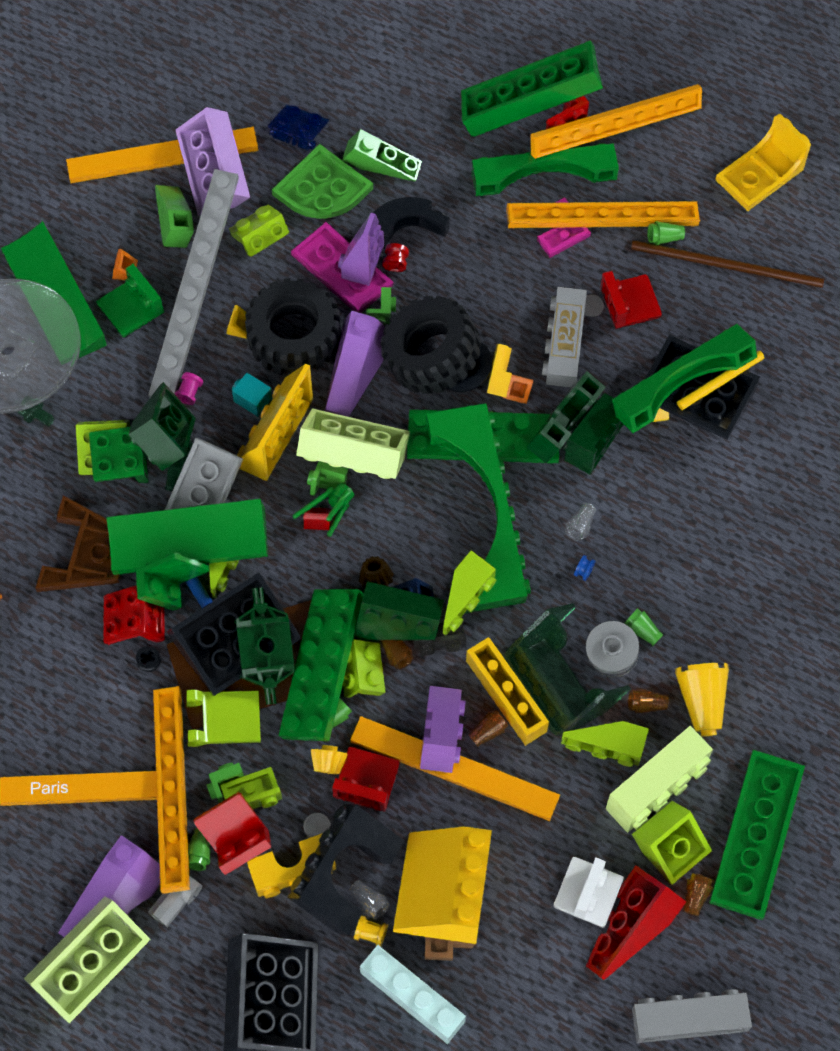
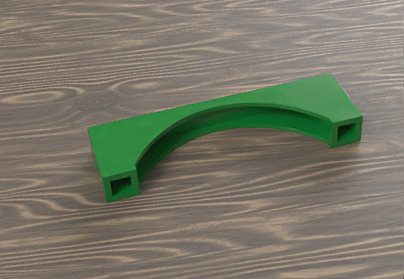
(470, 436)

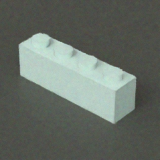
(412, 994)

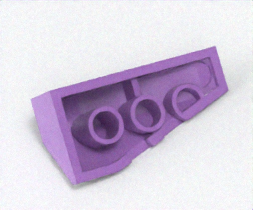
(363, 252)
(355, 362)
(123, 876)

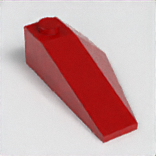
(641, 915)

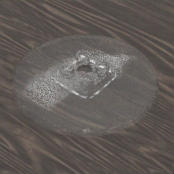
(44, 340)

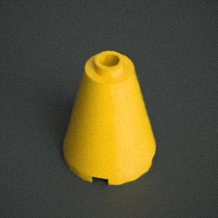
(704, 695)

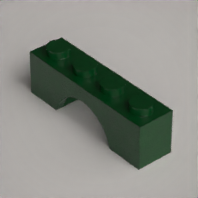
(565, 416)

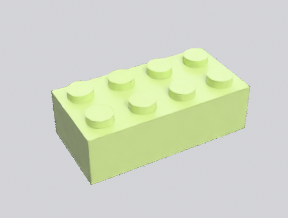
(353, 443)
(659, 779)
(87, 959)

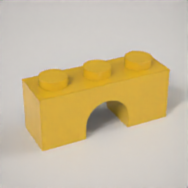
(271, 877)

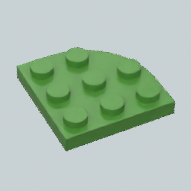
(322, 186)

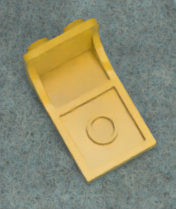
(767, 165)

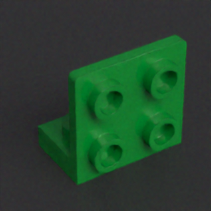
(131, 303)
(116, 456)
(161, 579)

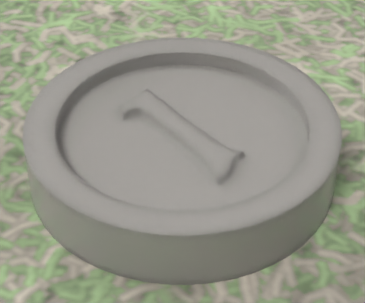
(593, 306)
(316, 824)

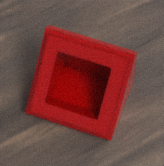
(316, 519)

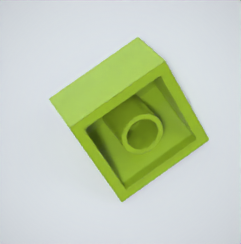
(672, 841)

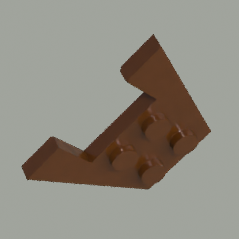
(91, 554)

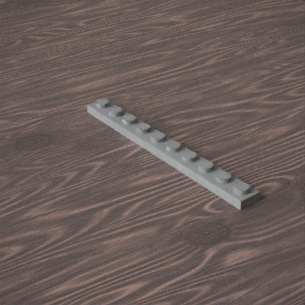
(195, 281)

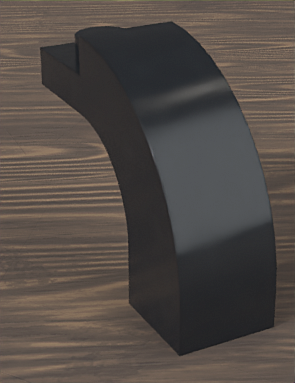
(410, 212)

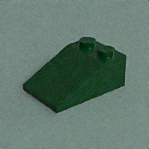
(163, 428)

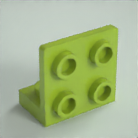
(83, 441)

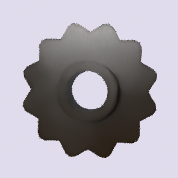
(375, 571)

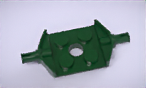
(261, 667)

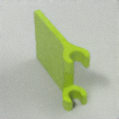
(226, 717)

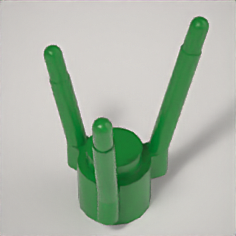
(338, 500)

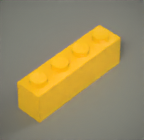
(507, 691)

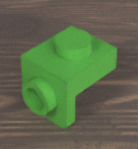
(388, 305)
(326, 476)
(224, 774)

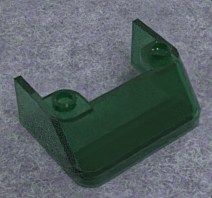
(549, 679)

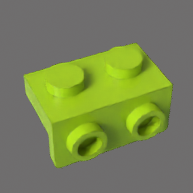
(259, 229)
(364, 670)
(257, 788)

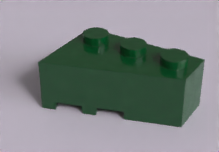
(593, 435)
(397, 615)

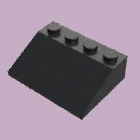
(719, 409)
(210, 635)
(271, 994)

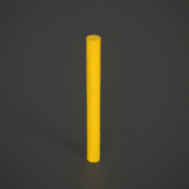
(716, 383)

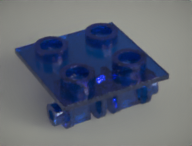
(297, 124)

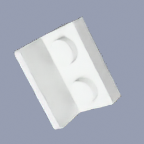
(588, 891)

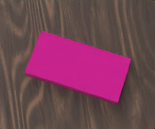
(321, 257)

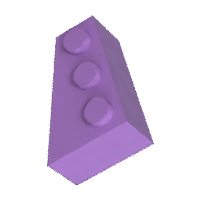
(442, 729)

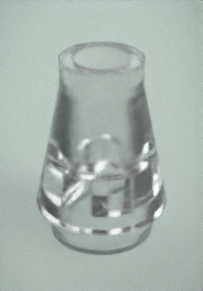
(580, 523)
(370, 900)

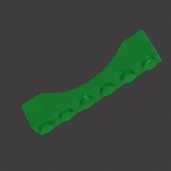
(591, 162)
(724, 352)

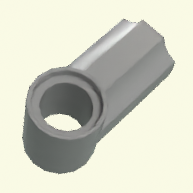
(170, 904)

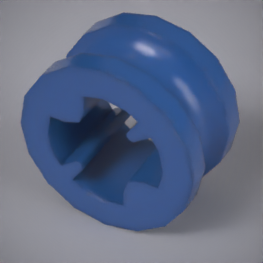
(584, 567)

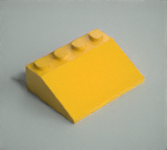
(277, 424)
(443, 883)

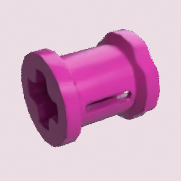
(188, 388)

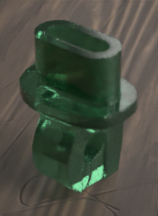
(36, 412)

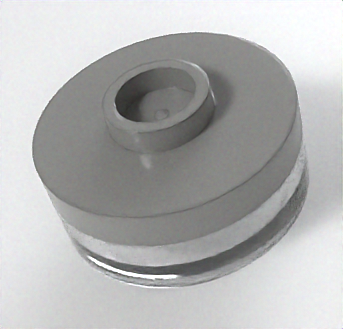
(612, 649)

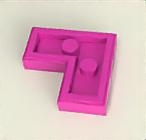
(560, 239)

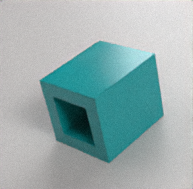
(251, 394)

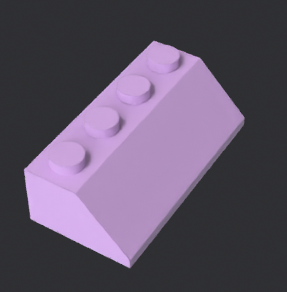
(210, 145)

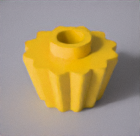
(328, 759)

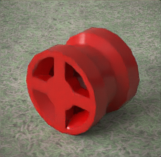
(395, 257)

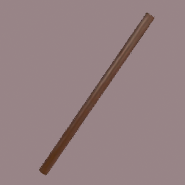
(727, 264)

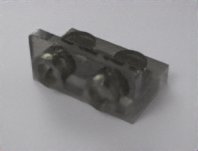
(451, 642)

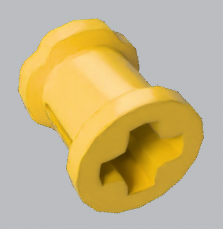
(370, 931)

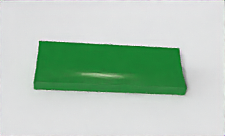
(530, 89)
(39, 260)
(199, 532)

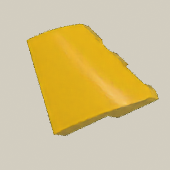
(499, 378)

